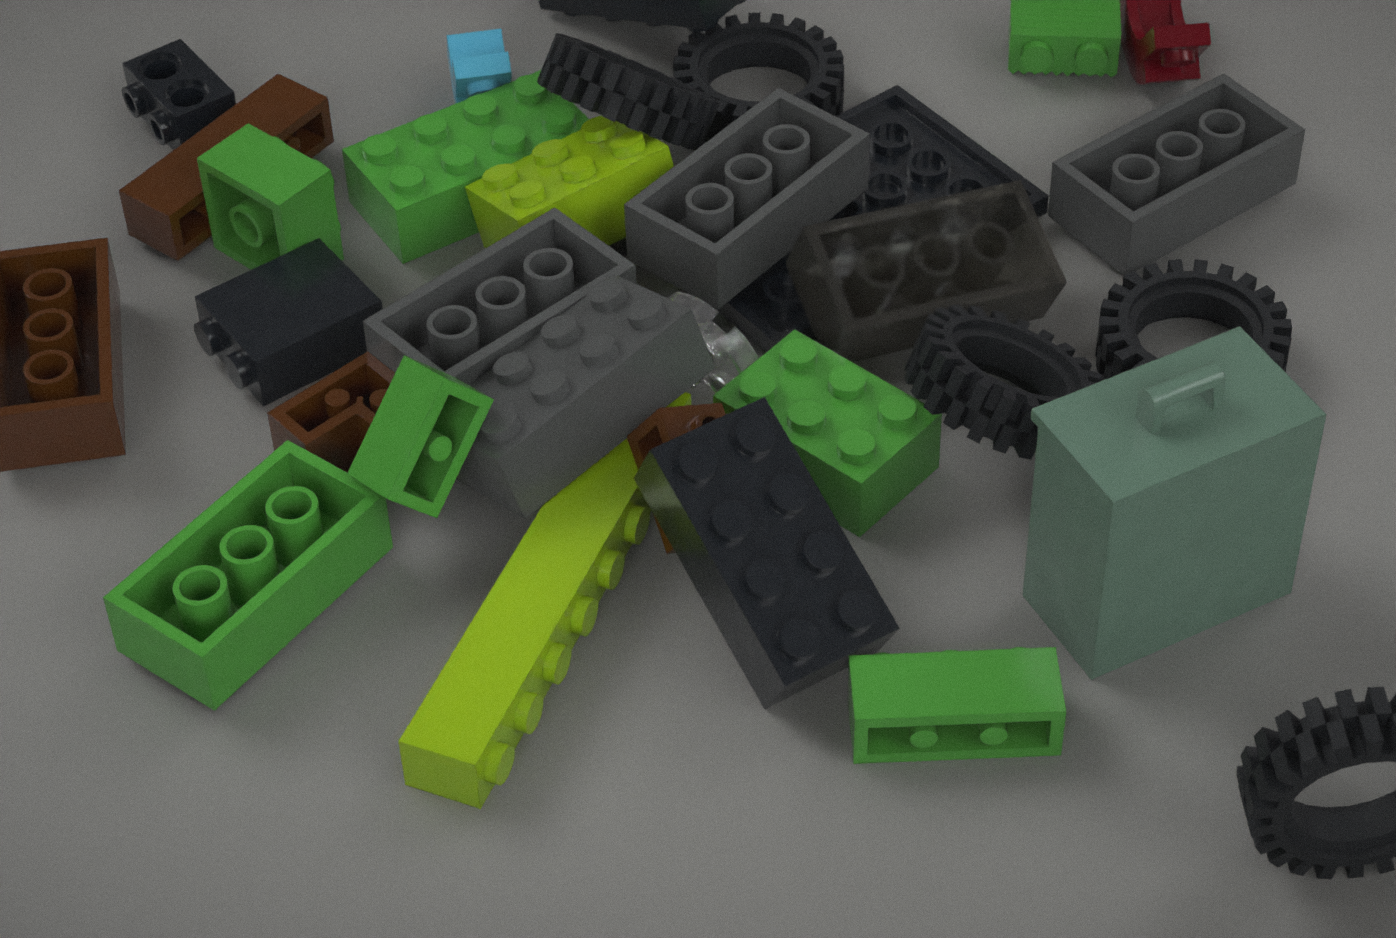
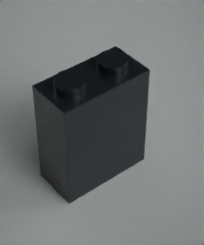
(286, 321)

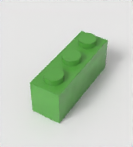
(955, 705)

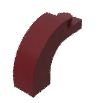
(1160, 43)

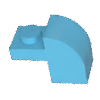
(477, 63)

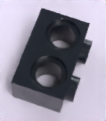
(174, 92)

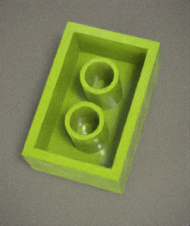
(580, 175)

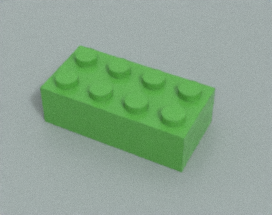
(416, 174)
(249, 574)

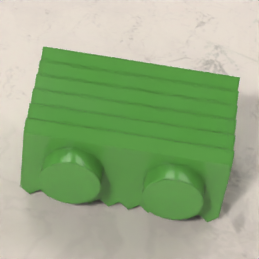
(1064, 36)

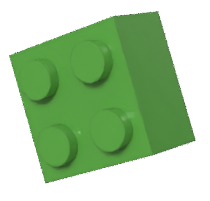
(266, 198)

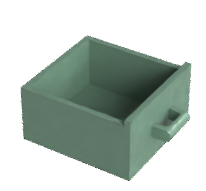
(1168, 499)

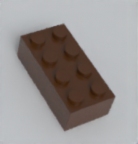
(60, 355)

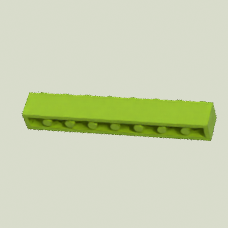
(525, 633)

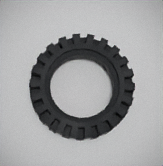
(762, 46)
(628, 92)
(1182, 296)
(951, 367)
(1299, 756)

